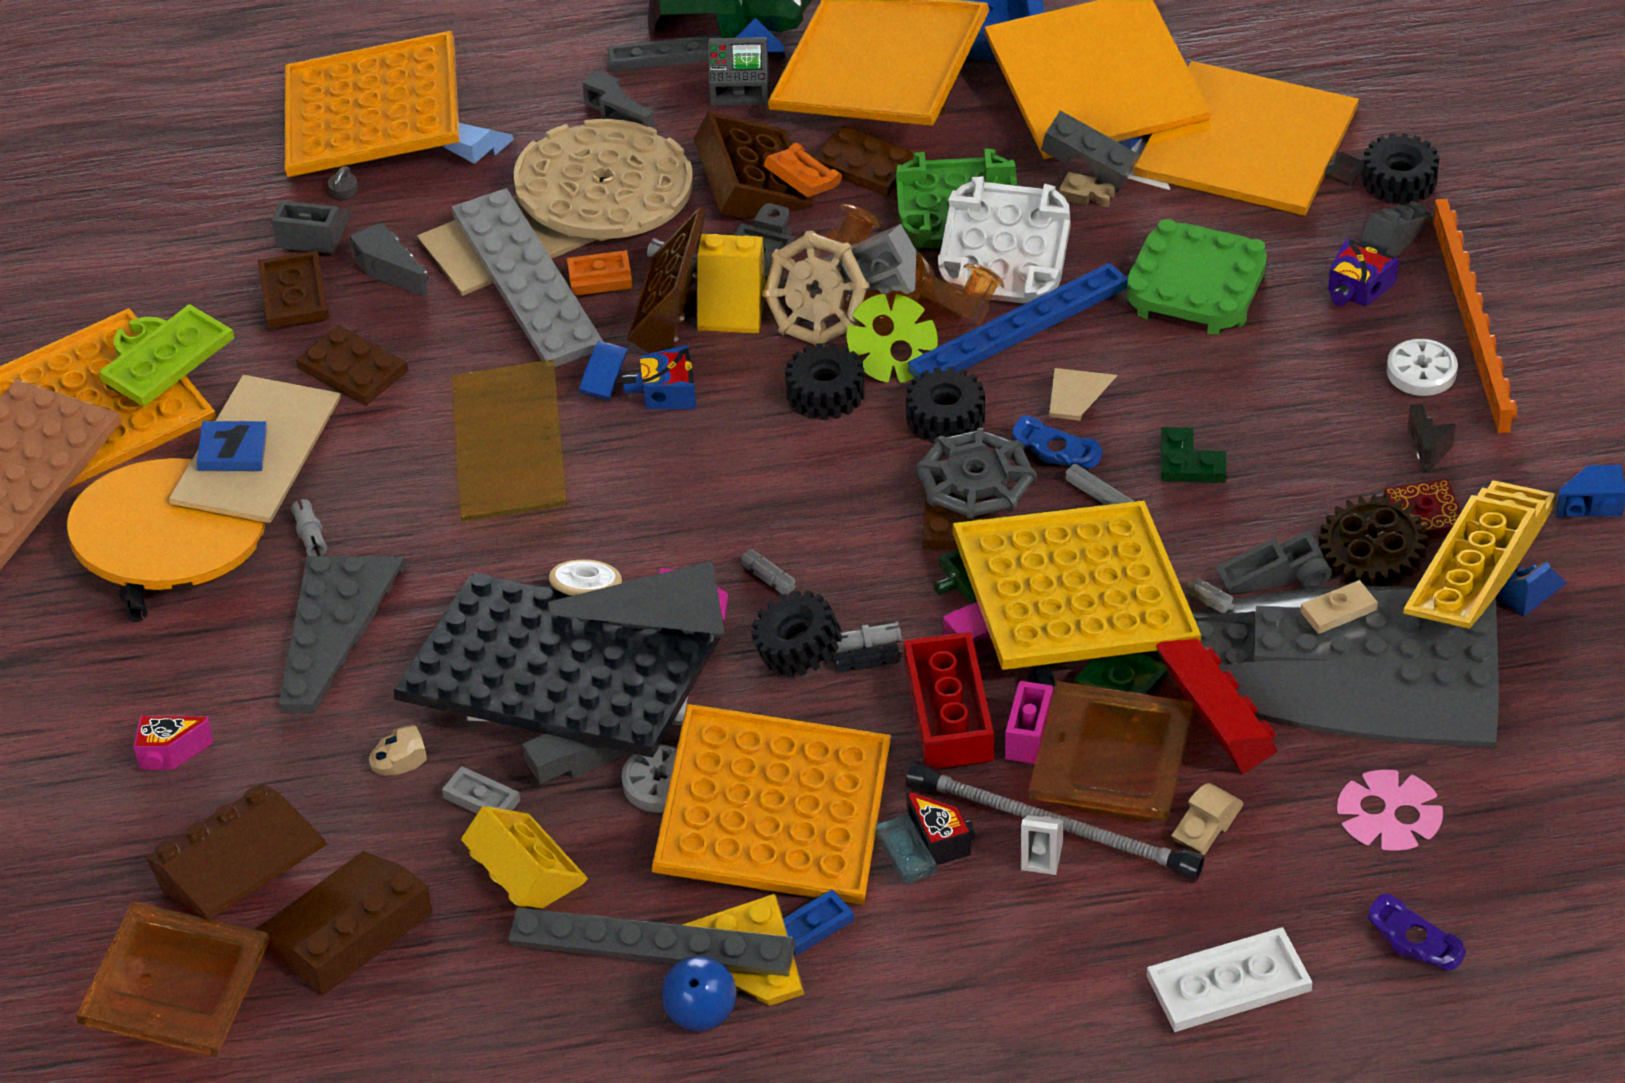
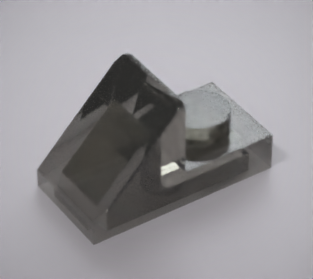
(1429, 440)

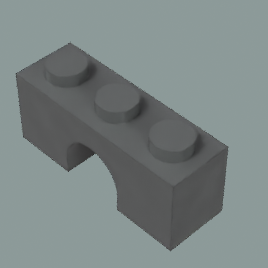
(1072, 138)

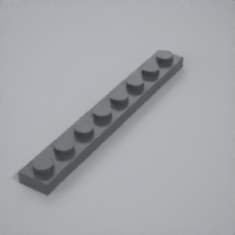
(651, 941)

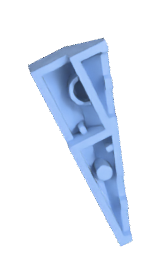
(478, 141)

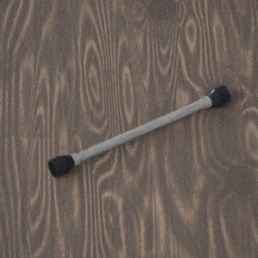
(1182, 862)

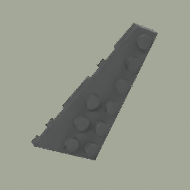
(331, 616)

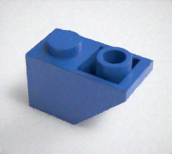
(1593, 492)

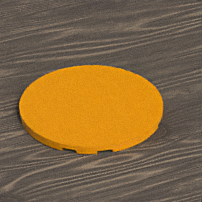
(134, 536)

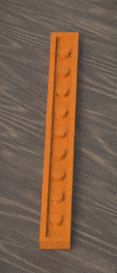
(1475, 321)

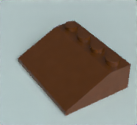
(734, 161)
(667, 288)
(234, 851)
(347, 920)

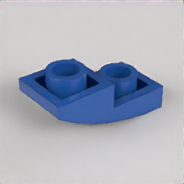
(603, 370)

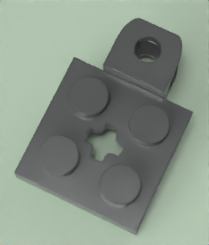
(773, 230)

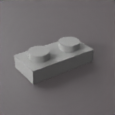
(475, 790)

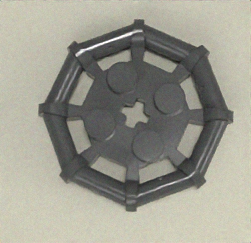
(970, 452)

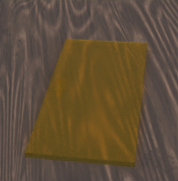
(508, 440)

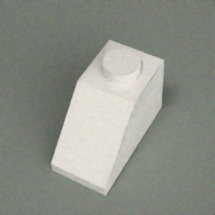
(1041, 844)

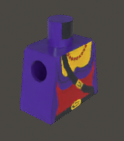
(1361, 274)

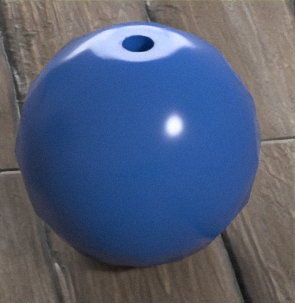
(698, 993)

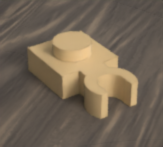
(1082, 189)

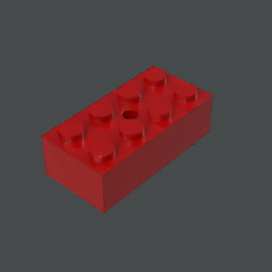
(948, 700)

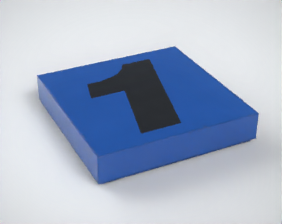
(232, 446)

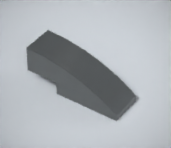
(1269, 564)
(553, 756)

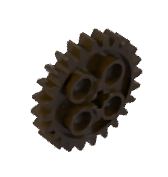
(1373, 541)

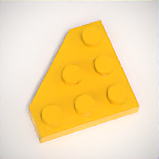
(760, 917)

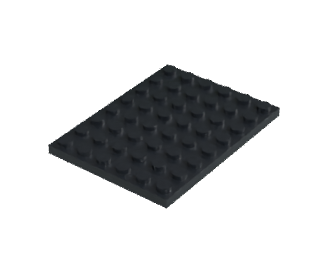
(562, 677)

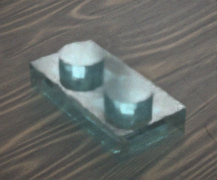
(906, 849)

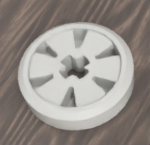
(1407, 375)

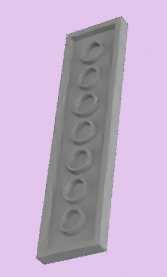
(527, 277)

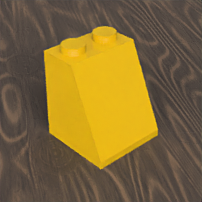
(730, 283)

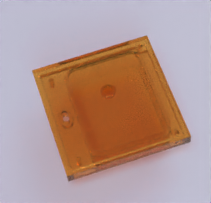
(1116, 752)
(173, 978)

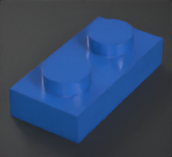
(817, 920)

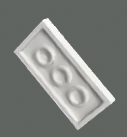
(1229, 979)

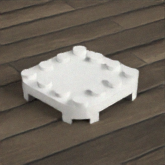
(1009, 230)

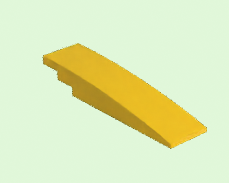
(1480, 553)

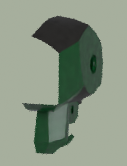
(735, 15)

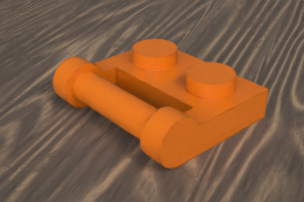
(802, 171)

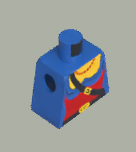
(664, 380)

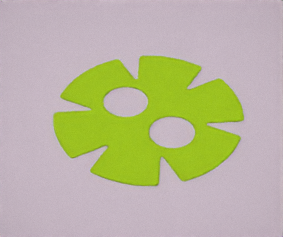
(904, 315)

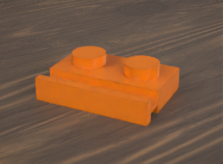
(599, 273)

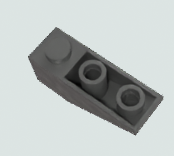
(1396, 227)
(385, 259)

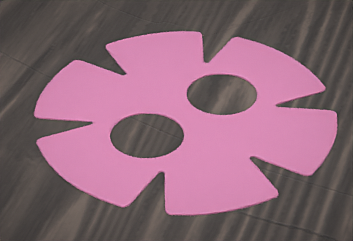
(1395, 834)

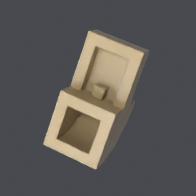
(1208, 814)

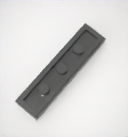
(659, 53)

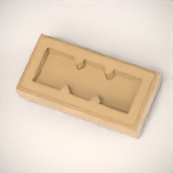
(1339, 607)

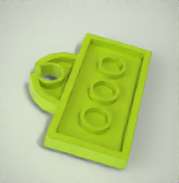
(162, 352)

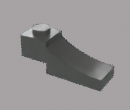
(604, 94)

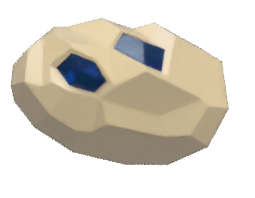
(398, 752)

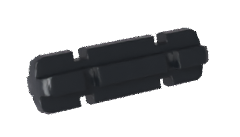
(866, 657)

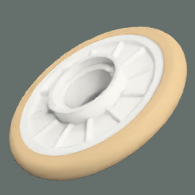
(583, 576)

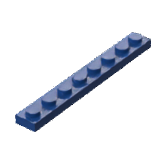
(1022, 322)

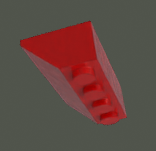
(1218, 702)

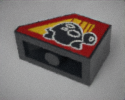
(940, 827)

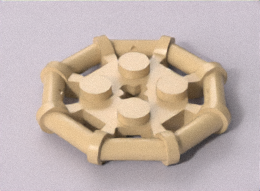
(799, 292)

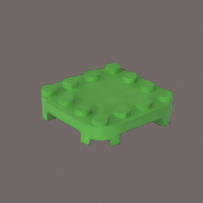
(927, 186)
(1197, 275)

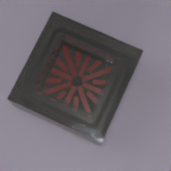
(1344, 169)

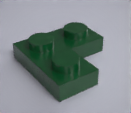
(1184, 463)

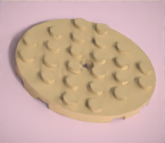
(642, 189)

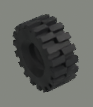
(1400, 168)
(830, 396)
(935, 420)
(791, 617)

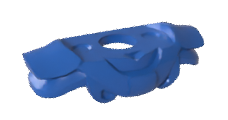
(1037, 436)

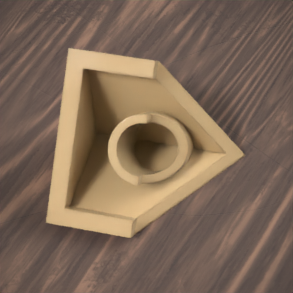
(1075, 392)

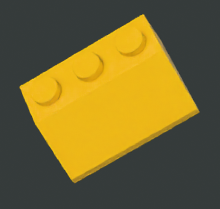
(521, 857)

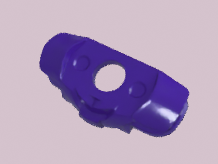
(1394, 921)

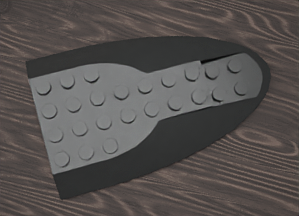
(1363, 679)

